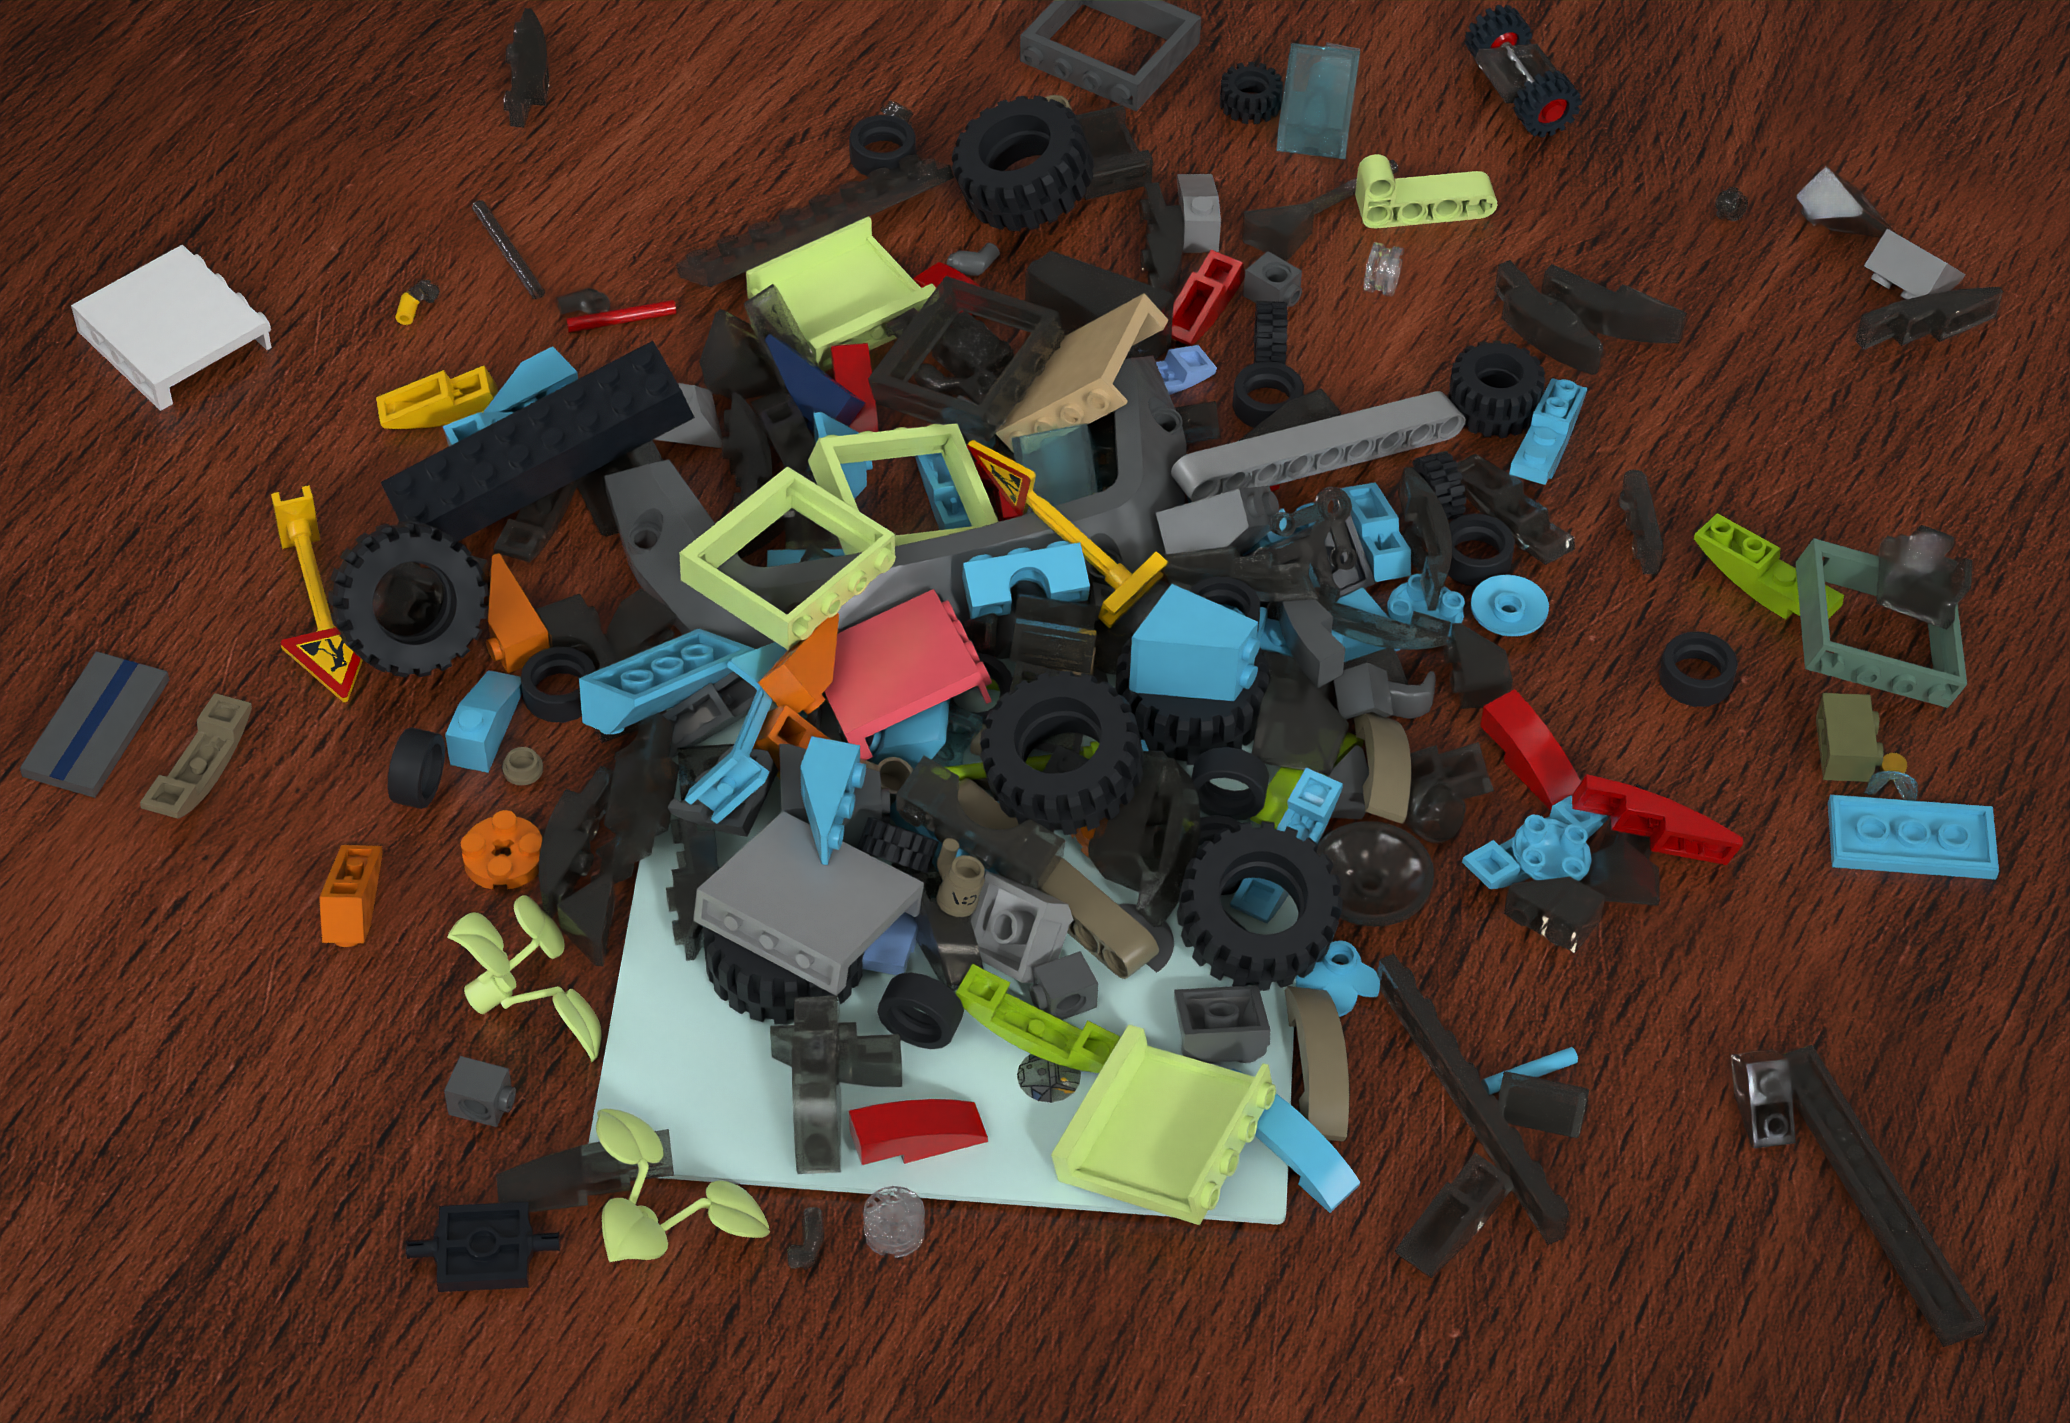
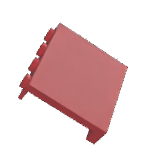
(901, 667)

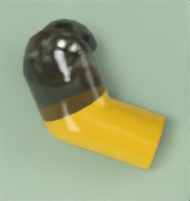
(412, 297)

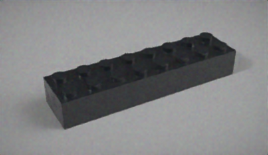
(542, 446)

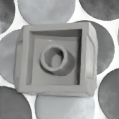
(1018, 926)

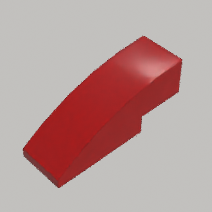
(1205, 296)
(852, 369)
(1530, 748)
(915, 1129)

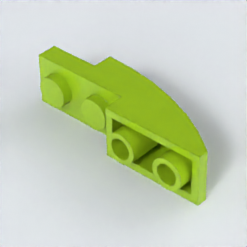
(1756, 566)

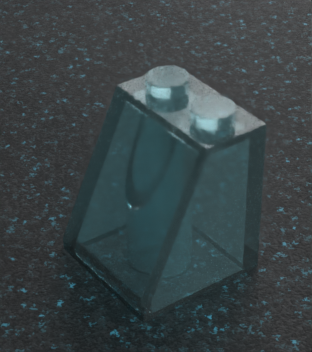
(1318, 101)
(1063, 462)

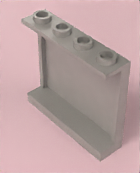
(802, 912)

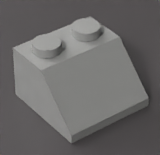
(1910, 267)

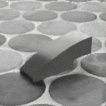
(1310, 639)

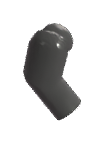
(972, 262)

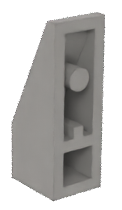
(1200, 212)

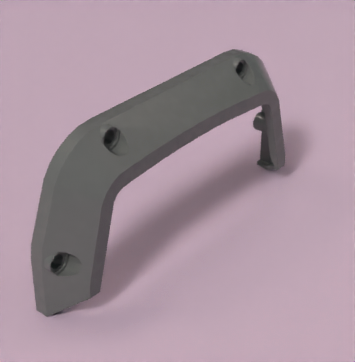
(663, 516)

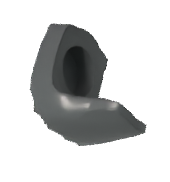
(1413, 700)

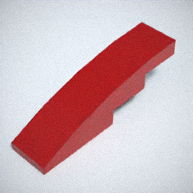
(1669, 825)

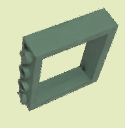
(1860, 572)

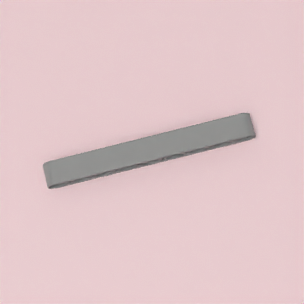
(1319, 446)

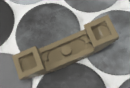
(203, 760)
(1389, 764)
(1322, 1060)

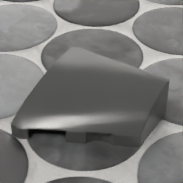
(743, 816)

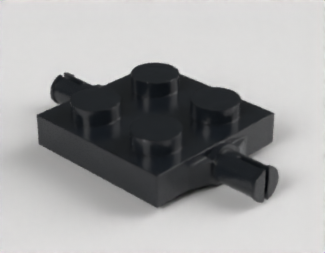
(483, 1246)

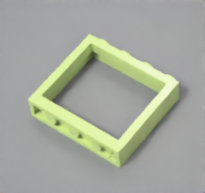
(897, 443)
(753, 516)

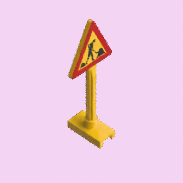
(1017, 486)
(322, 651)

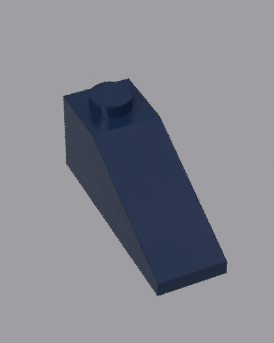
(812, 387)

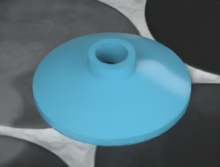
(1509, 605)

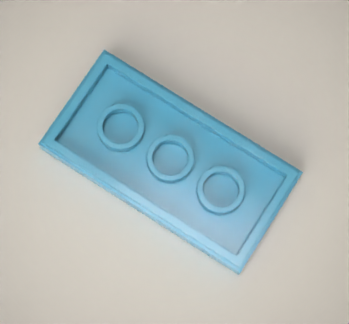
(1912, 837)

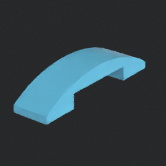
(1307, 812)
(1496, 863)
(1307, 1152)

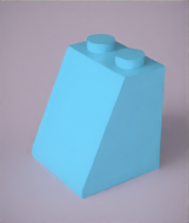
(1193, 649)

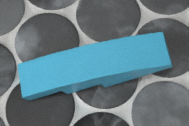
(942, 492)

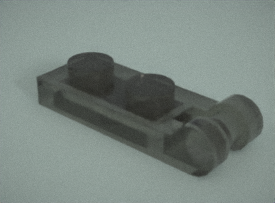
(1642, 520)

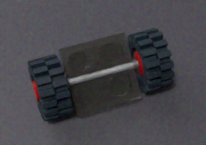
(1522, 71)

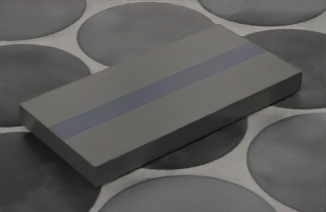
(94, 724)

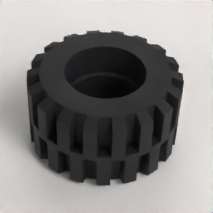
(1496, 388)

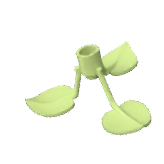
(497, 983)
(635, 1230)

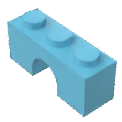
(1056, 569)

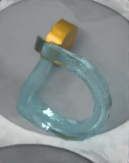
(1893, 768)

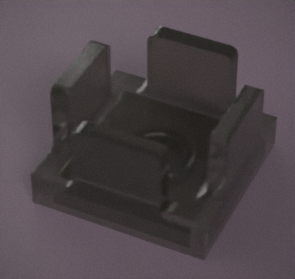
(1918, 577)

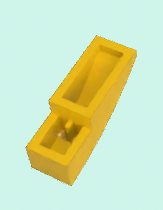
(437, 400)

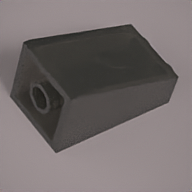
(1088, 292)

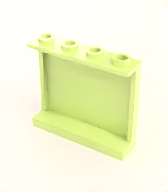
(841, 289)
(1161, 1129)

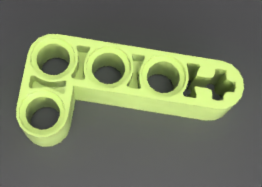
(1420, 199)

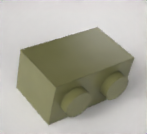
(1848, 737)

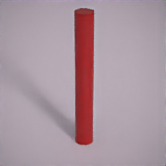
(621, 316)

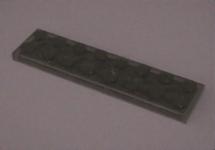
(819, 218)

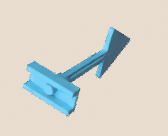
(738, 773)

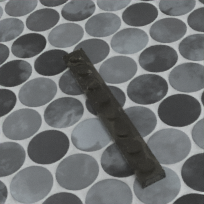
(1478, 1108)
(1881, 1200)

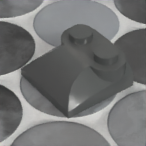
(1222, 1024)

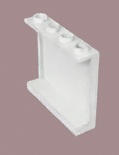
(168, 322)

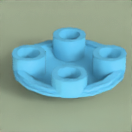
(1410, 598)
(1551, 849)

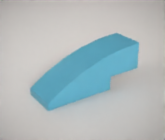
(1379, 532)

